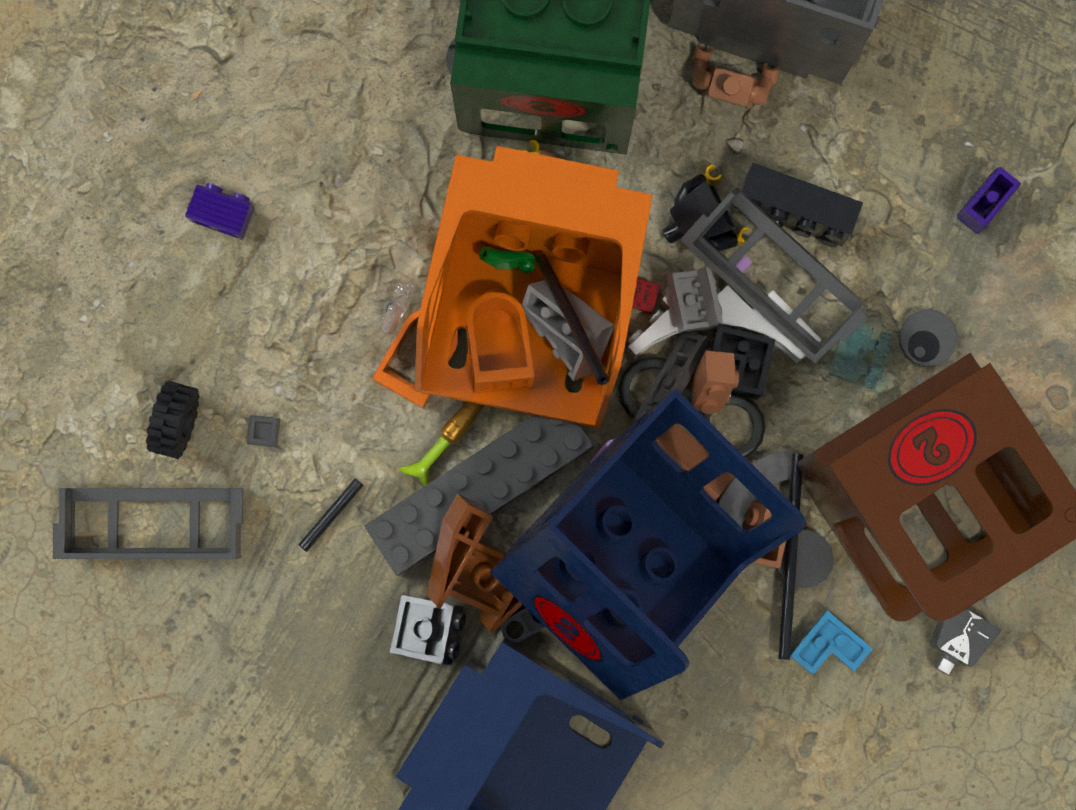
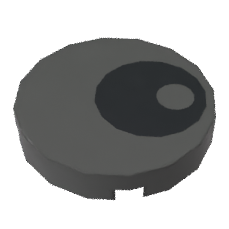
(927, 338)

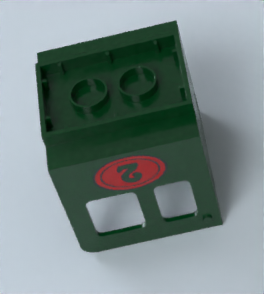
(550, 63)

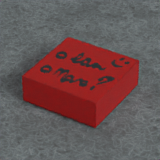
(645, 296)

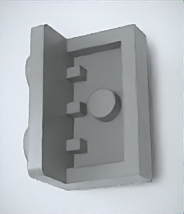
(695, 299)

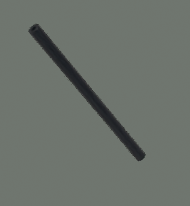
(572, 319)
(790, 566)

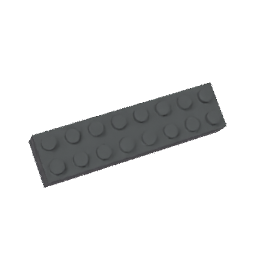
(488, 477)

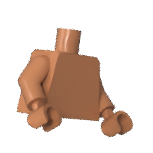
(731, 86)

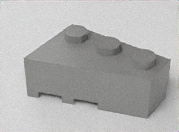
(550, 322)

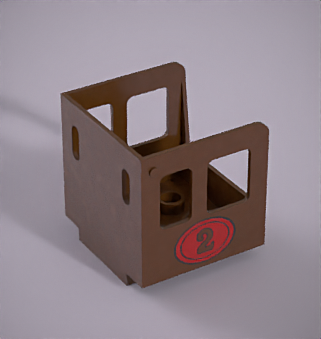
(952, 432)

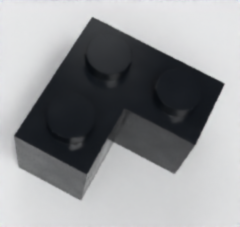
(751, 358)

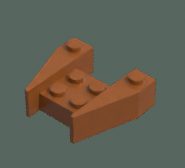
(465, 563)

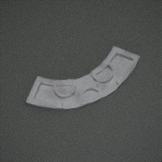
(738, 498)

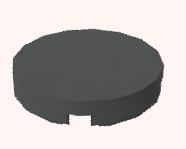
(813, 560)

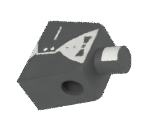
(962, 640)

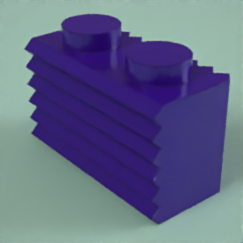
(988, 200)
(220, 211)

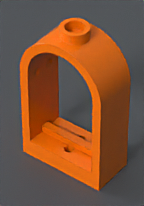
(502, 378)
(398, 384)

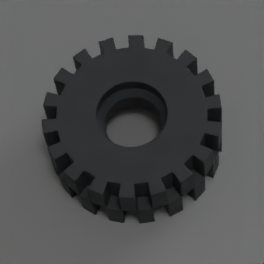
(172, 419)

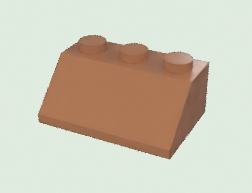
(687, 453)

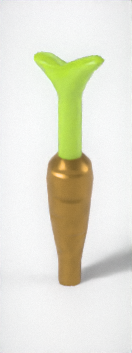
(451, 433)

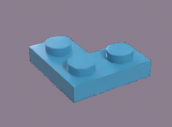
(829, 637)

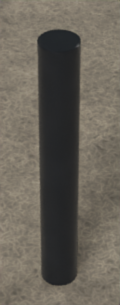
(330, 515)

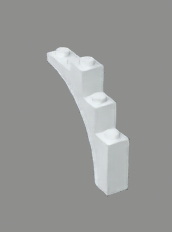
(735, 315)

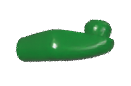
(508, 259)

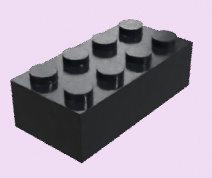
(802, 205)

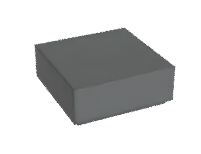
(263, 431)

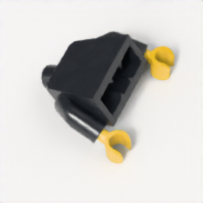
(697, 198)

